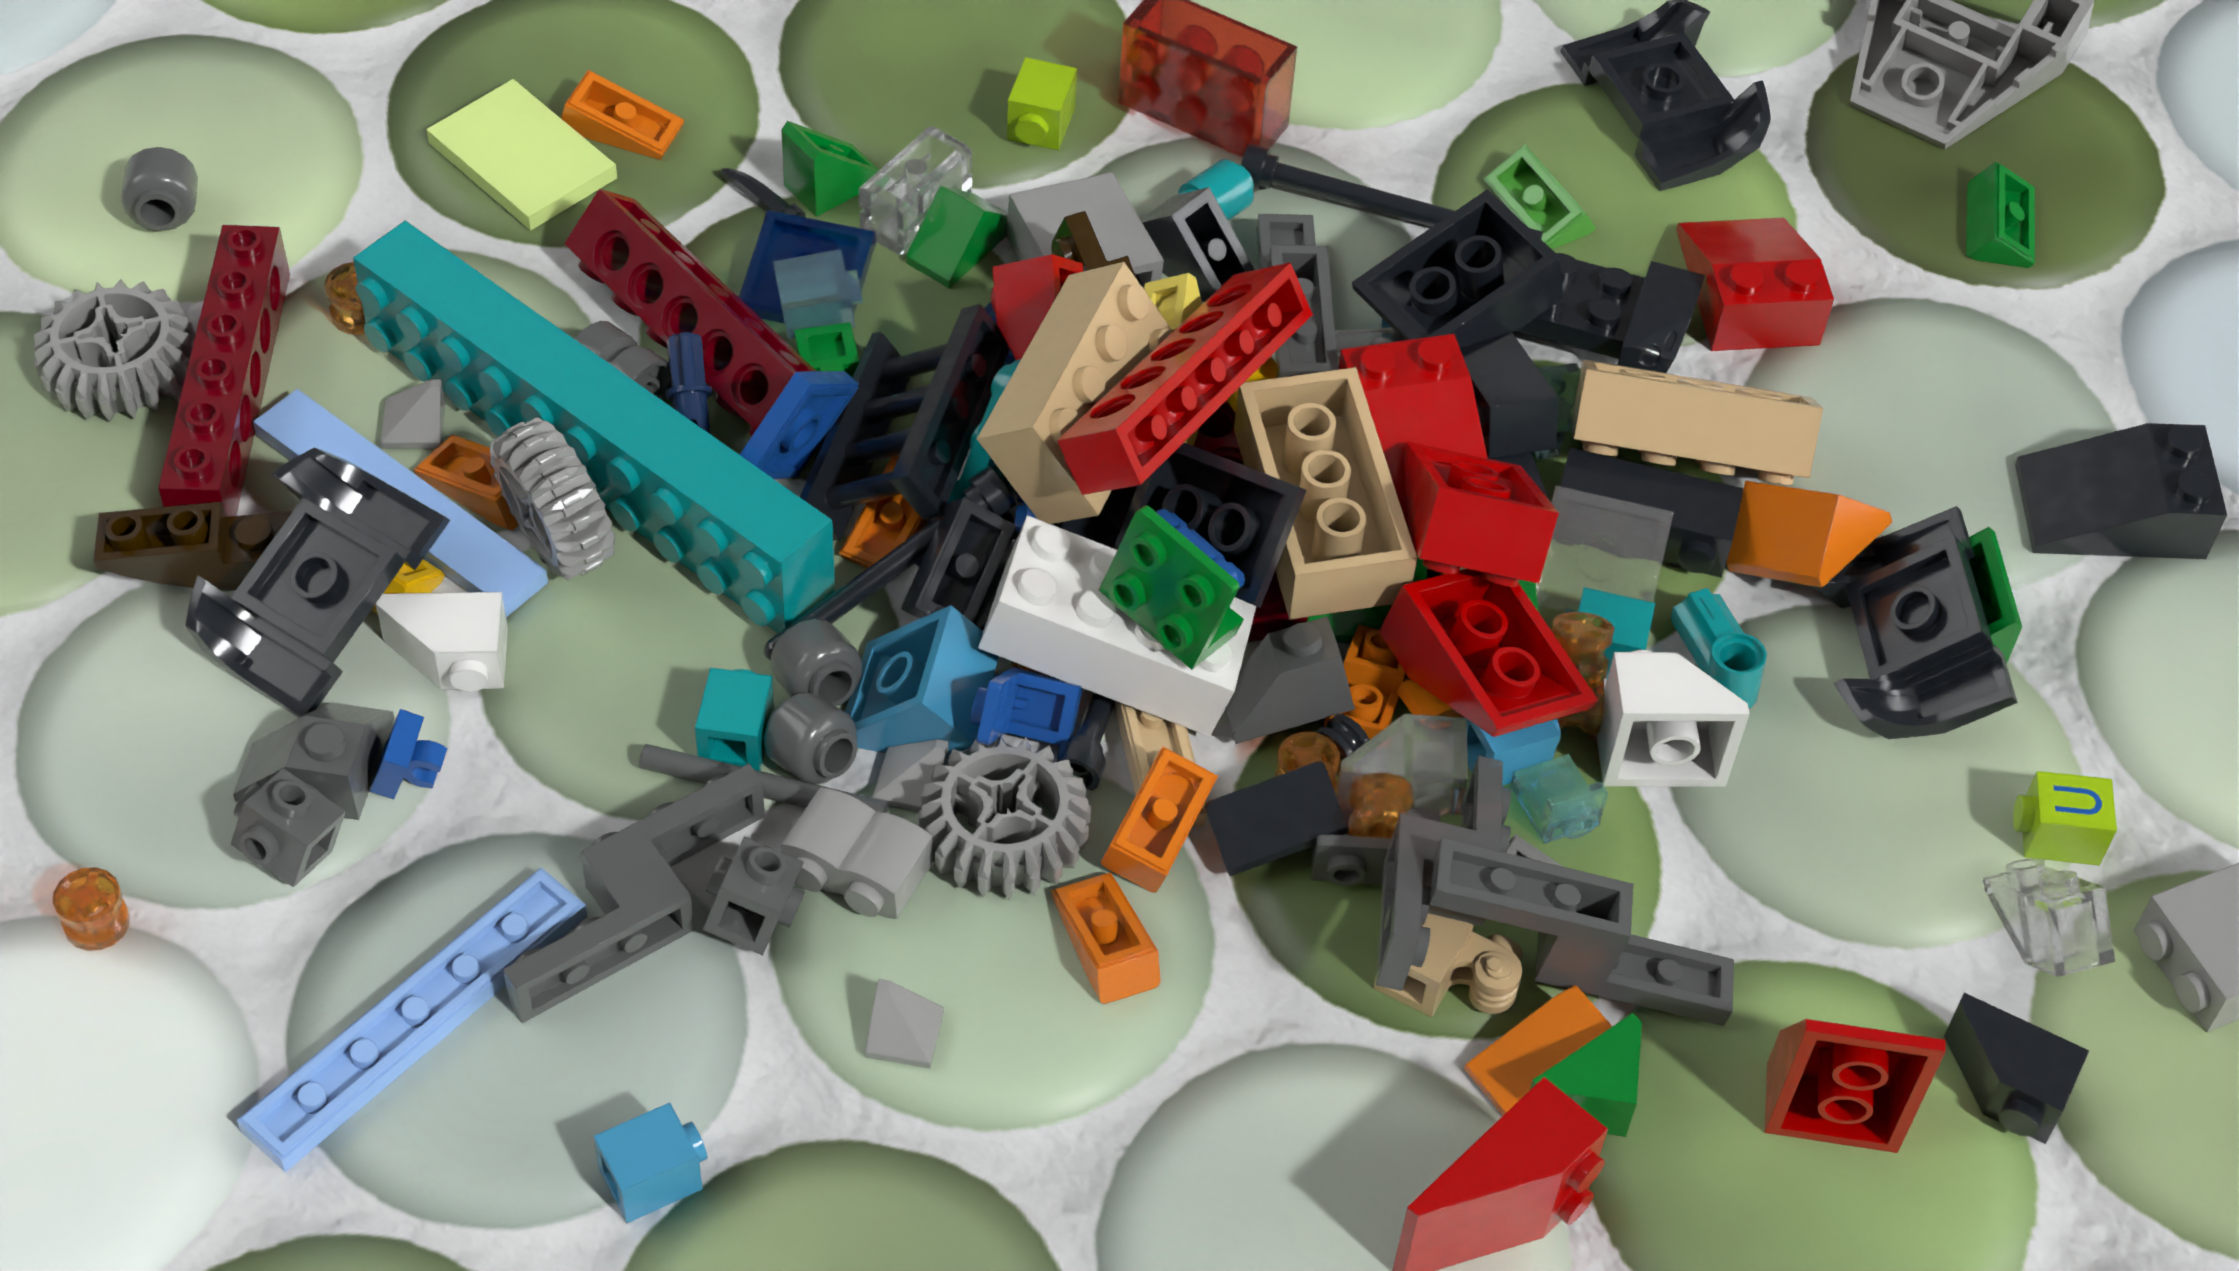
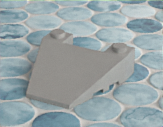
(1953, 69)

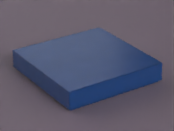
(799, 422)

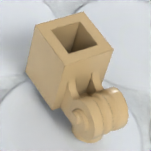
(1462, 957)

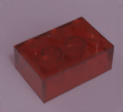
(1206, 74)

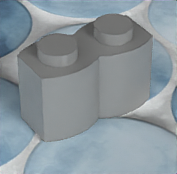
(859, 853)

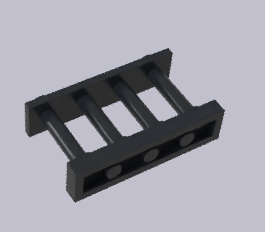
(939, 437)

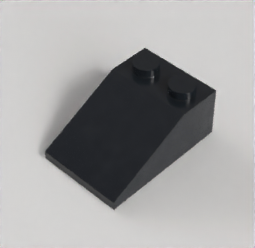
(1466, 277)
(2125, 494)
(1229, 506)

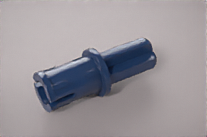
(688, 379)

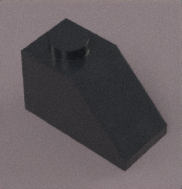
(1196, 240)
(2013, 1067)

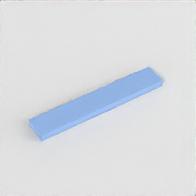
(464, 550)
(408, 1021)

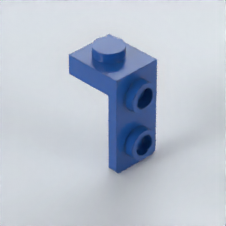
(1027, 707)

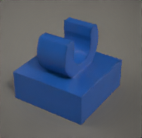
(407, 757)

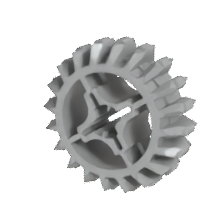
(78, 344)
(552, 498)
(1011, 836)

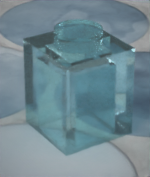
(816, 291)

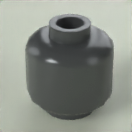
(159, 188)
(817, 661)
(811, 738)

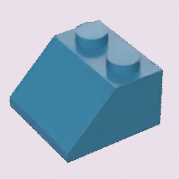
(921, 683)

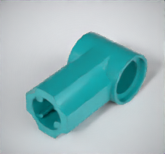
(1720, 644)

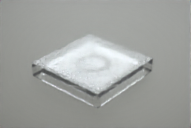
(1602, 547)

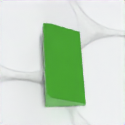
(1539, 199)

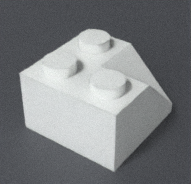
(1667, 723)

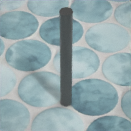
(703, 769)

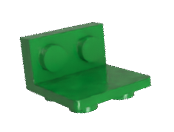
(1172, 589)

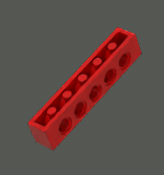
(1184, 380)

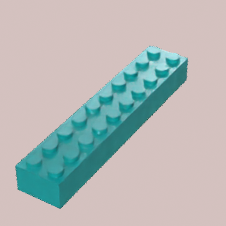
(646, 459)

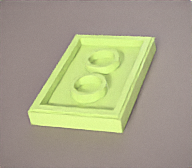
(522, 154)

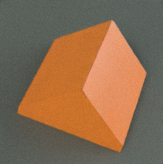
(1800, 533)

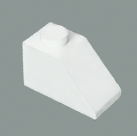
(449, 636)

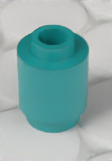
(1229, 184)

